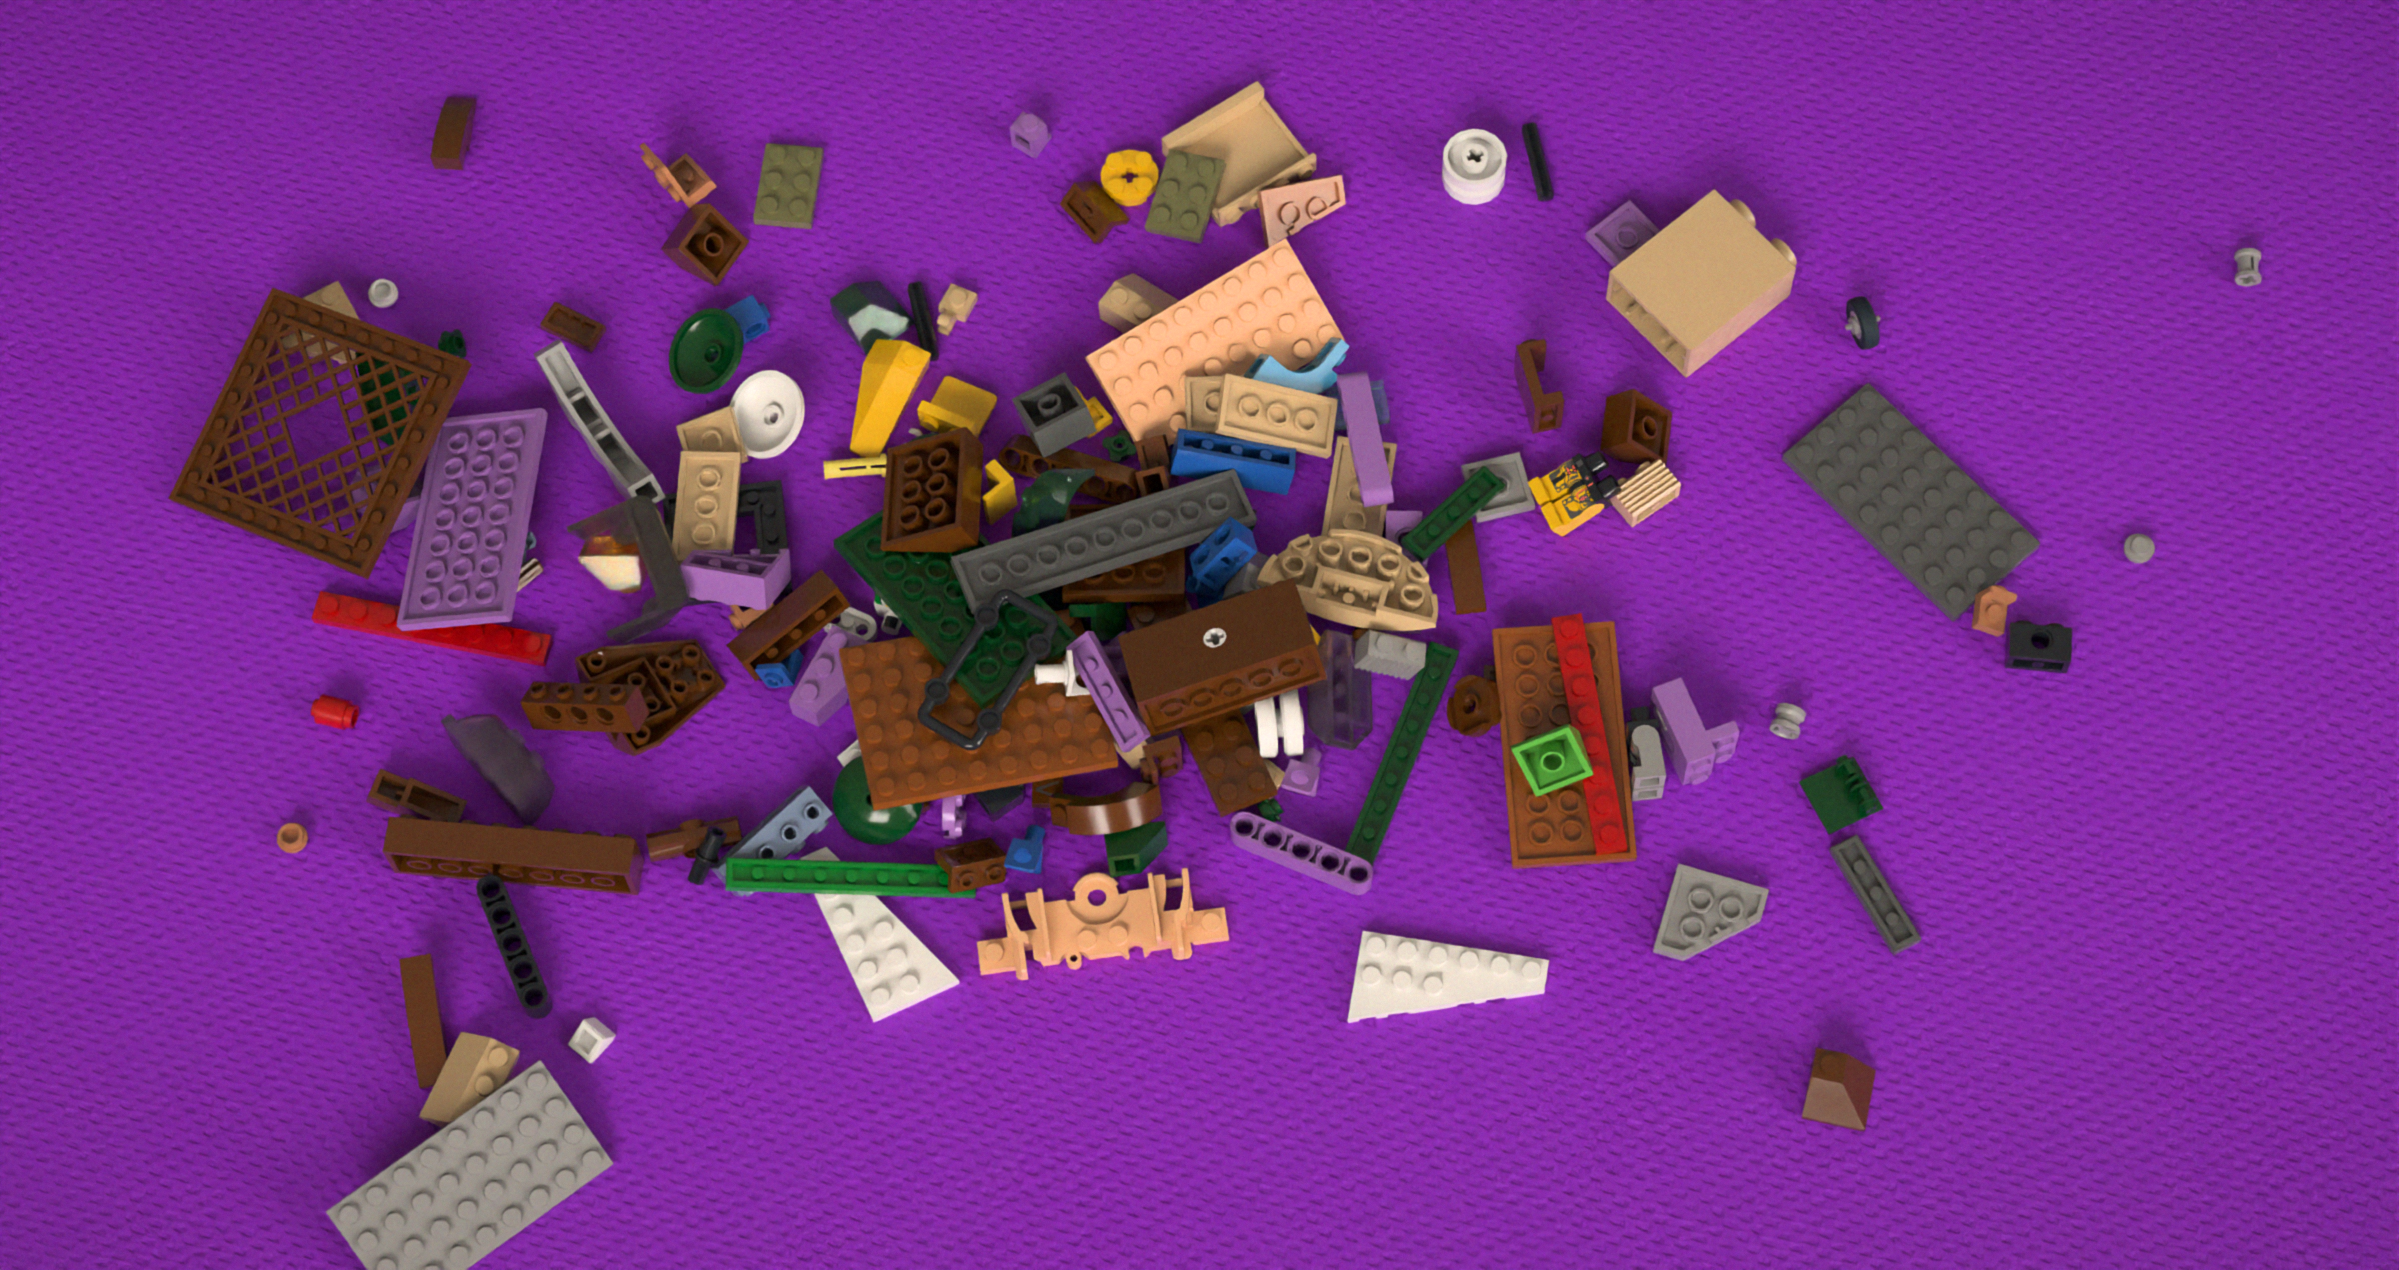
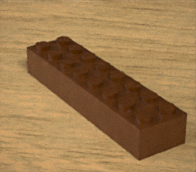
(514, 854)

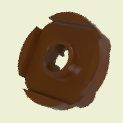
(1486, 711)

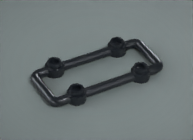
(990, 719)

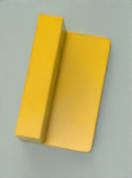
(1001, 492)

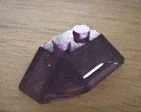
(1343, 702)

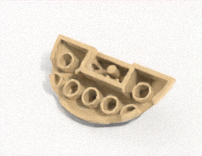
(1356, 581)

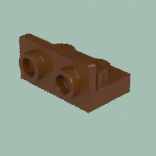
(1161, 759)
(972, 864)

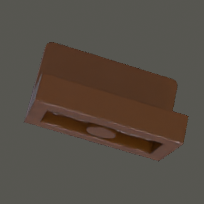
(1093, 210)

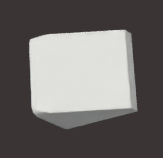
(591, 1039)

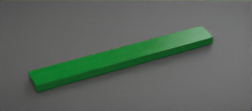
(839, 878)

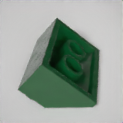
(391, 396)

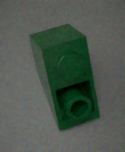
(1135, 848)

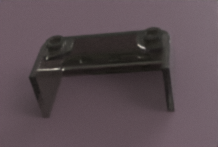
(641, 523)

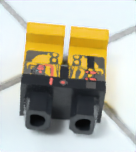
(1574, 492)

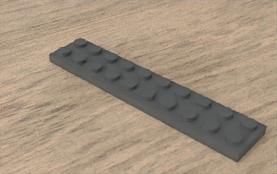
(1103, 539)

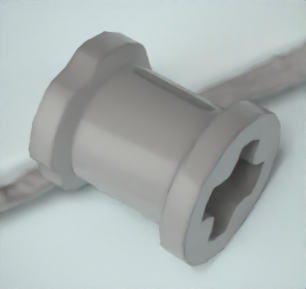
(2247, 267)

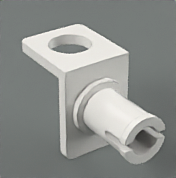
(1061, 673)

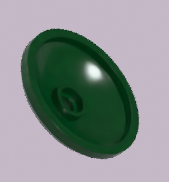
(706, 351)
(857, 815)

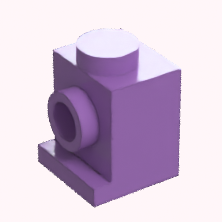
(1031, 129)

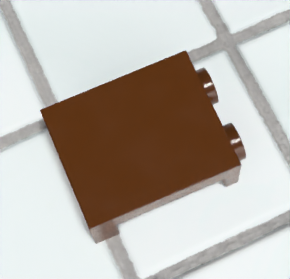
(1542, 410)

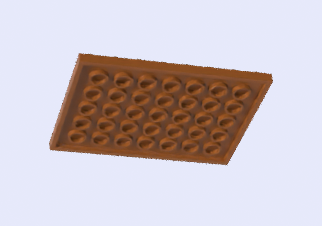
(908, 764)

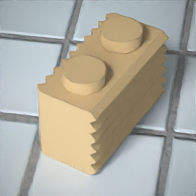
(1645, 492)

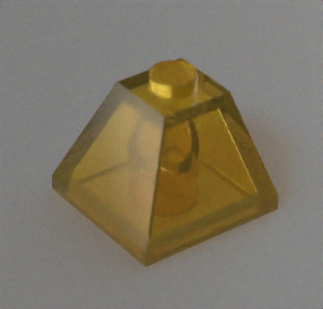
(613, 564)

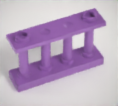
(1110, 687)

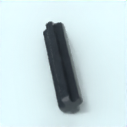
(1537, 162)
(923, 319)

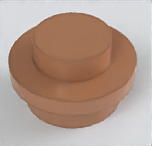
(292, 837)

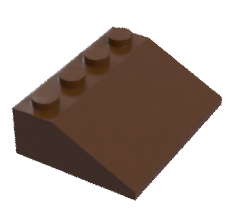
(933, 494)

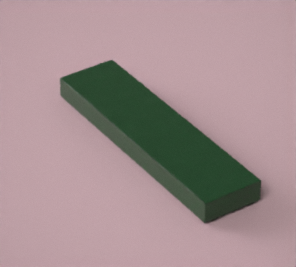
(1452, 514)

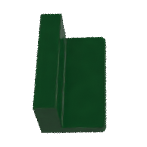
(1107, 618)

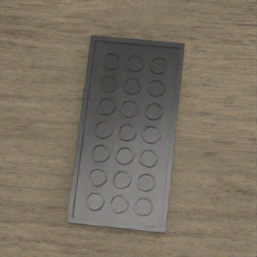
(1910, 501)

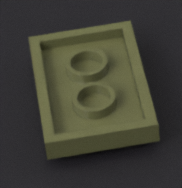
(788, 186)
(1185, 196)

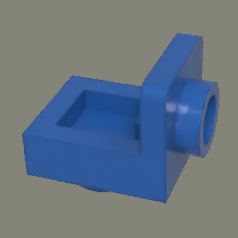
(781, 673)

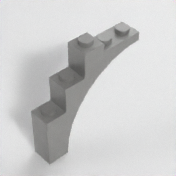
(589, 418)

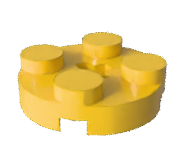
(1127, 162)

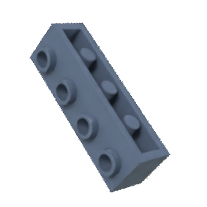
(780, 831)

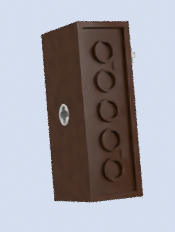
(1221, 657)

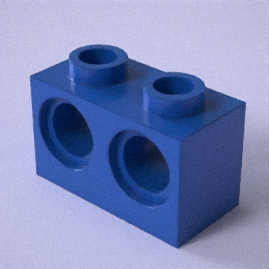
(1223, 553)

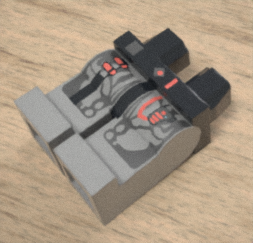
(1645, 755)

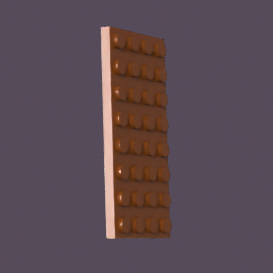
(1532, 701)

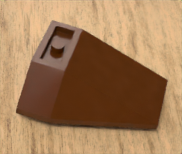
(671, 676)

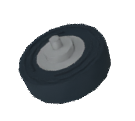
(1862, 322)

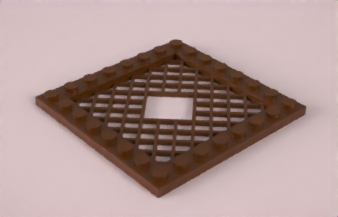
(362, 551)

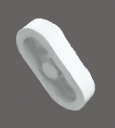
(855, 620)

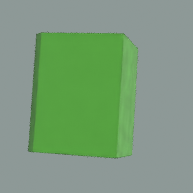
(1553, 759)

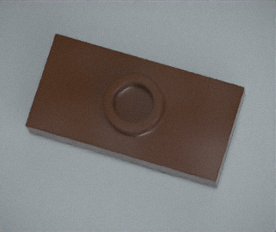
(573, 327)

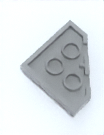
(1706, 911)

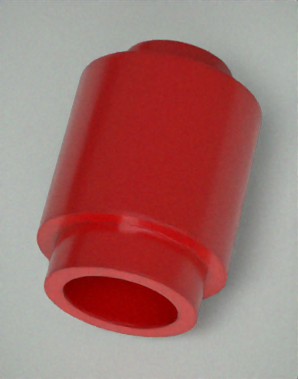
(335, 712)

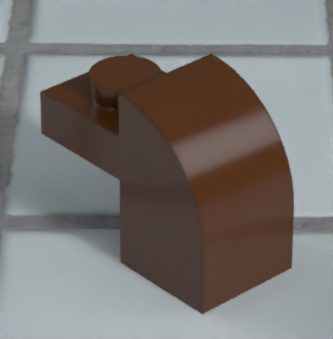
(1155, 465)

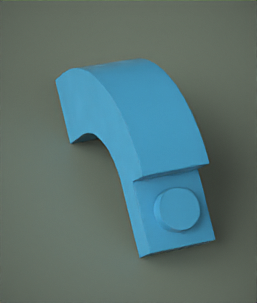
(1312, 378)

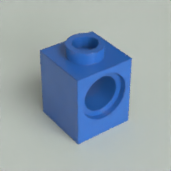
(751, 317)

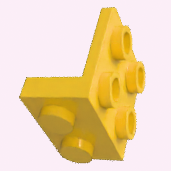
(957, 406)

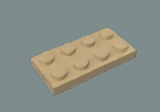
(1276, 415)
(706, 502)
(1344, 502)

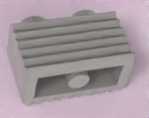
(1389, 654)

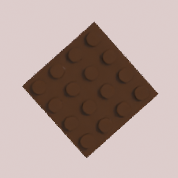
(1148, 580)

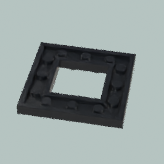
(759, 500)

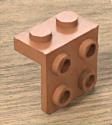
(683, 177)

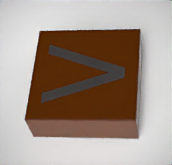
(1043, 789)

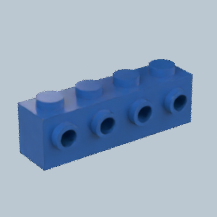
(1256, 464)

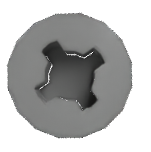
(1787, 720)

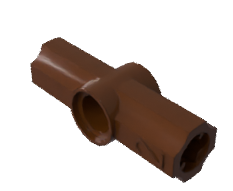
(689, 837)

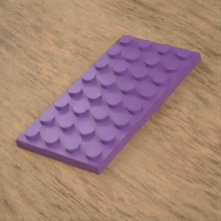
(473, 521)

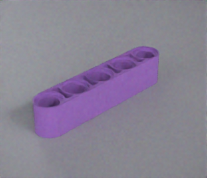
(1365, 439)
(1311, 864)

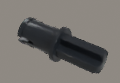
(707, 854)

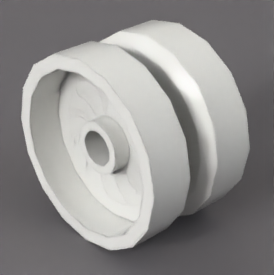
(1474, 166)
(1280, 723)

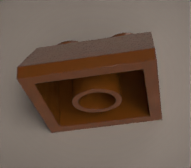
(705, 244)
(1635, 428)

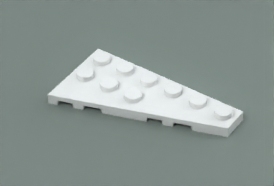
(880, 951)
(1424, 975)

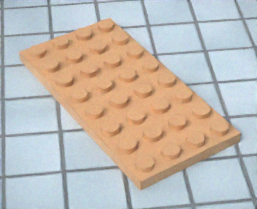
(1214, 331)

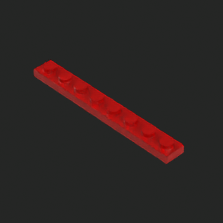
(479, 639)
(1586, 717)

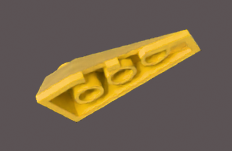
(885, 390)

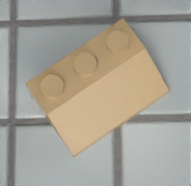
(1132, 302)
(470, 1074)

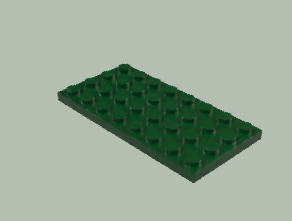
(933, 607)

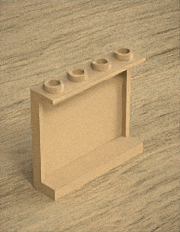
(1251, 142)

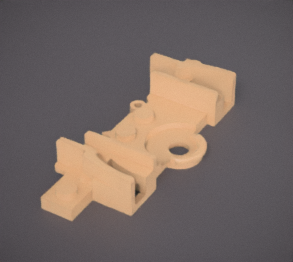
(1102, 931)

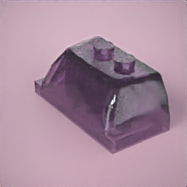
(503, 763)

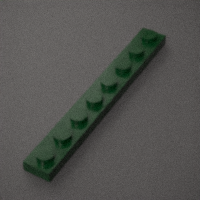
(1402, 753)

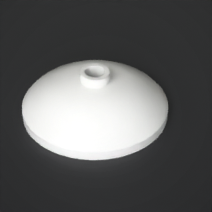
(759, 404)

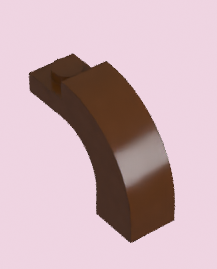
(1107, 813)

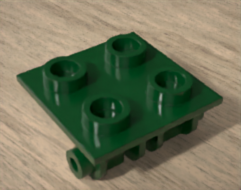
(1841, 794)

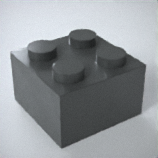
(1054, 415)

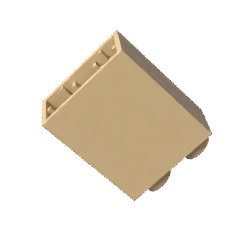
(1702, 281)

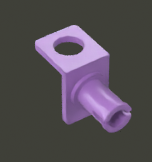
(1303, 775)

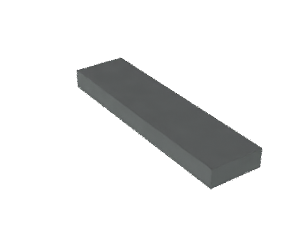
(1875, 895)

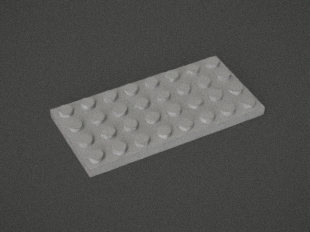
(473, 1180)

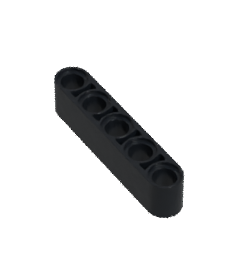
(522, 957)

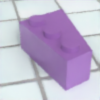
(737, 579)
(823, 685)

